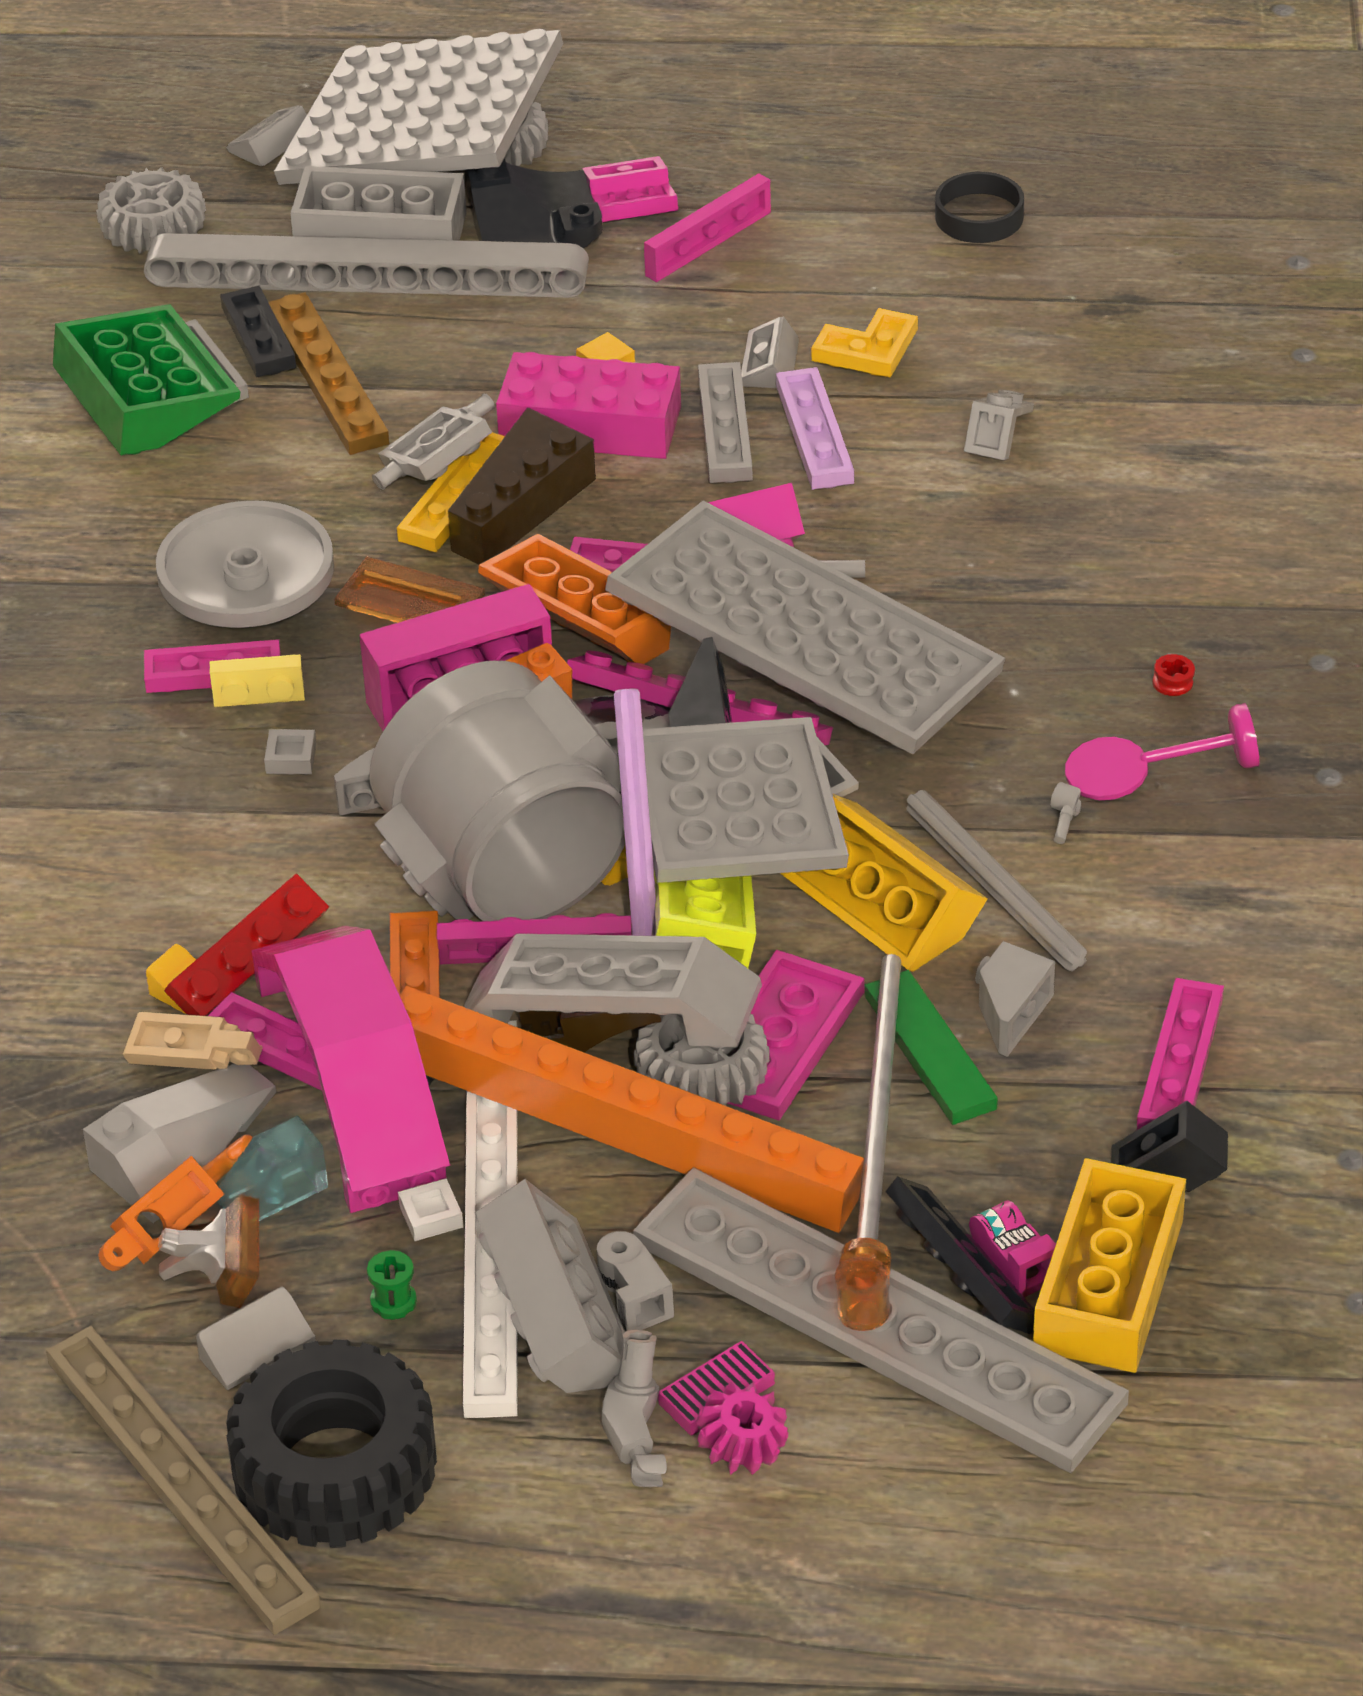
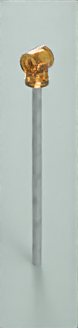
(865, 1262)

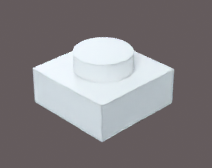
(430, 1209)

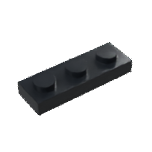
(258, 331)

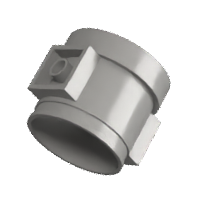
(498, 795)

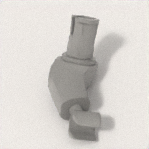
(629, 1406)

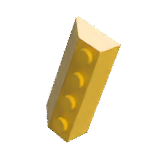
(892, 891)

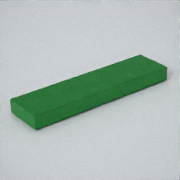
(936, 1053)

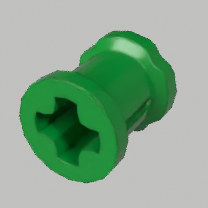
(379, 1276)

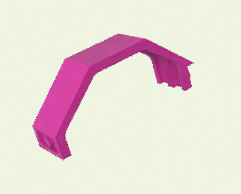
(362, 1059)

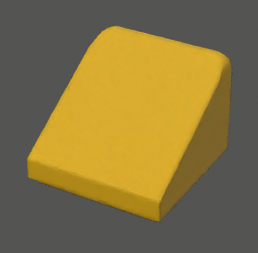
(165, 970)

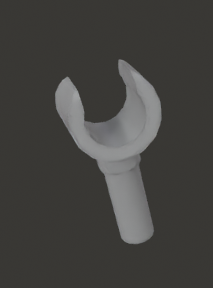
(1065, 799)

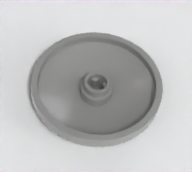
(245, 564)

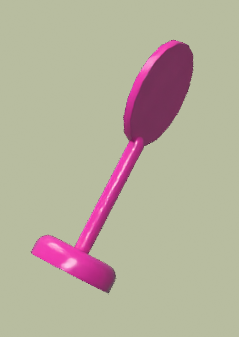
(1117, 767)

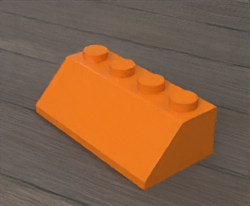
(577, 598)

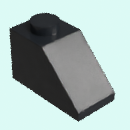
(1177, 1145)

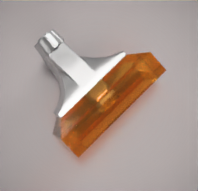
(222, 1250)

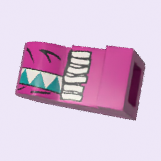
(1013, 1245)

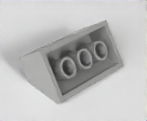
(553, 1289)

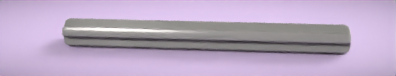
(997, 880)

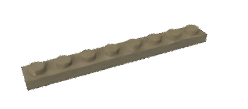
(184, 1481)

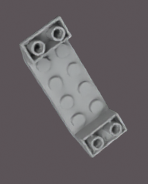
(621, 977)

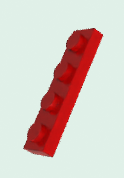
(230, 960)

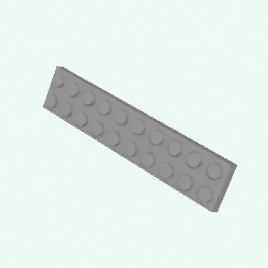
(924, 1344)

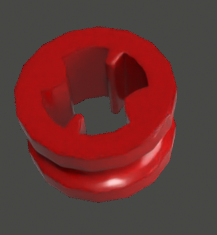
(1164, 670)

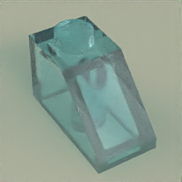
(277, 1168)

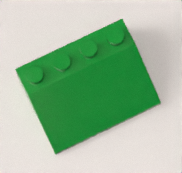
(141, 375)

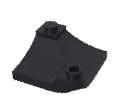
(532, 205)

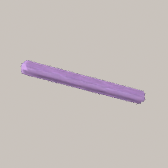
(635, 811)

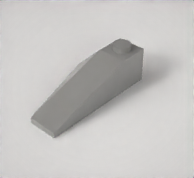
(158, 1131)

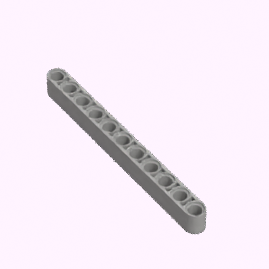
(367, 265)

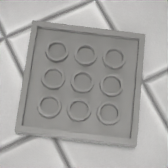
(740, 801)

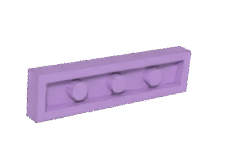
(815, 428)

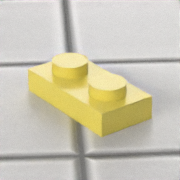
(257, 680)

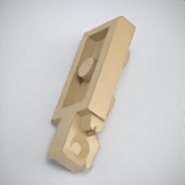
(189, 1042)

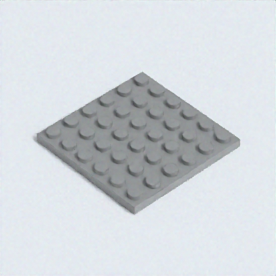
(423, 105)

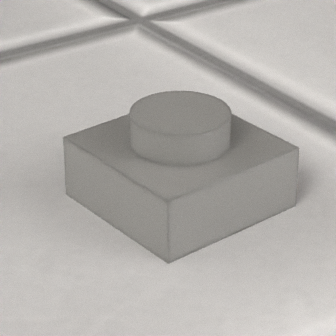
(290, 751)

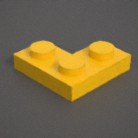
(872, 351)

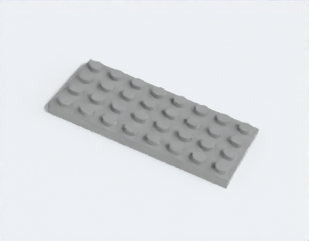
(806, 626)

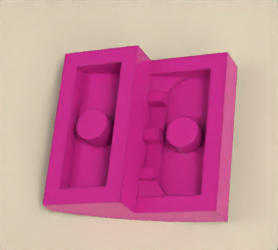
(631, 188)

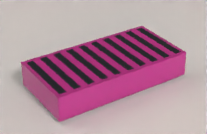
(689, 1393)

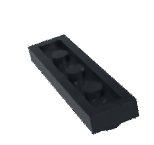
(954, 1246)

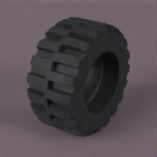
(343, 1494)

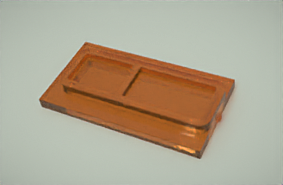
(401, 592)

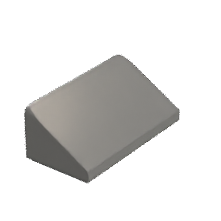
(269, 137)
(768, 351)
(253, 1337)

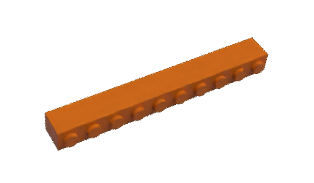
(634, 1111)

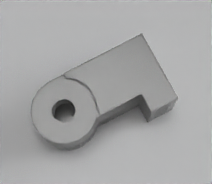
(636, 1278)

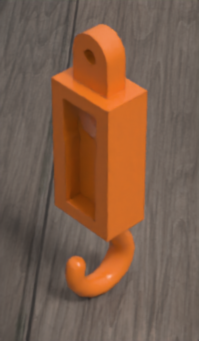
(175, 1200)

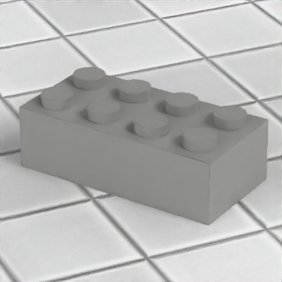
(379, 204)

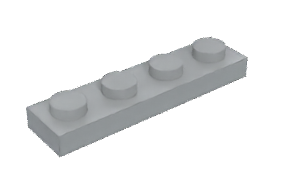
(725, 422)

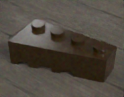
(520, 486)

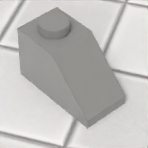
(1013, 992)

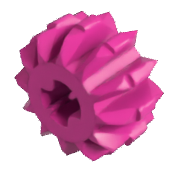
(742, 1428)

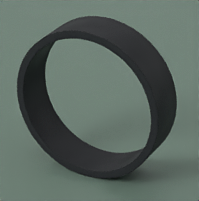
(974, 230)

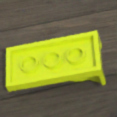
(709, 909)

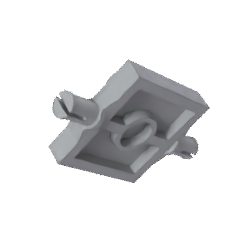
(435, 443)

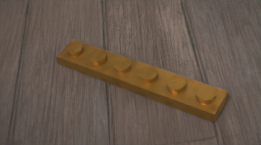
(329, 375)

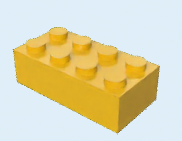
(1109, 1265)

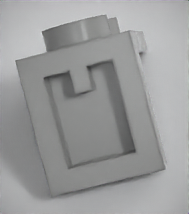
(994, 422)

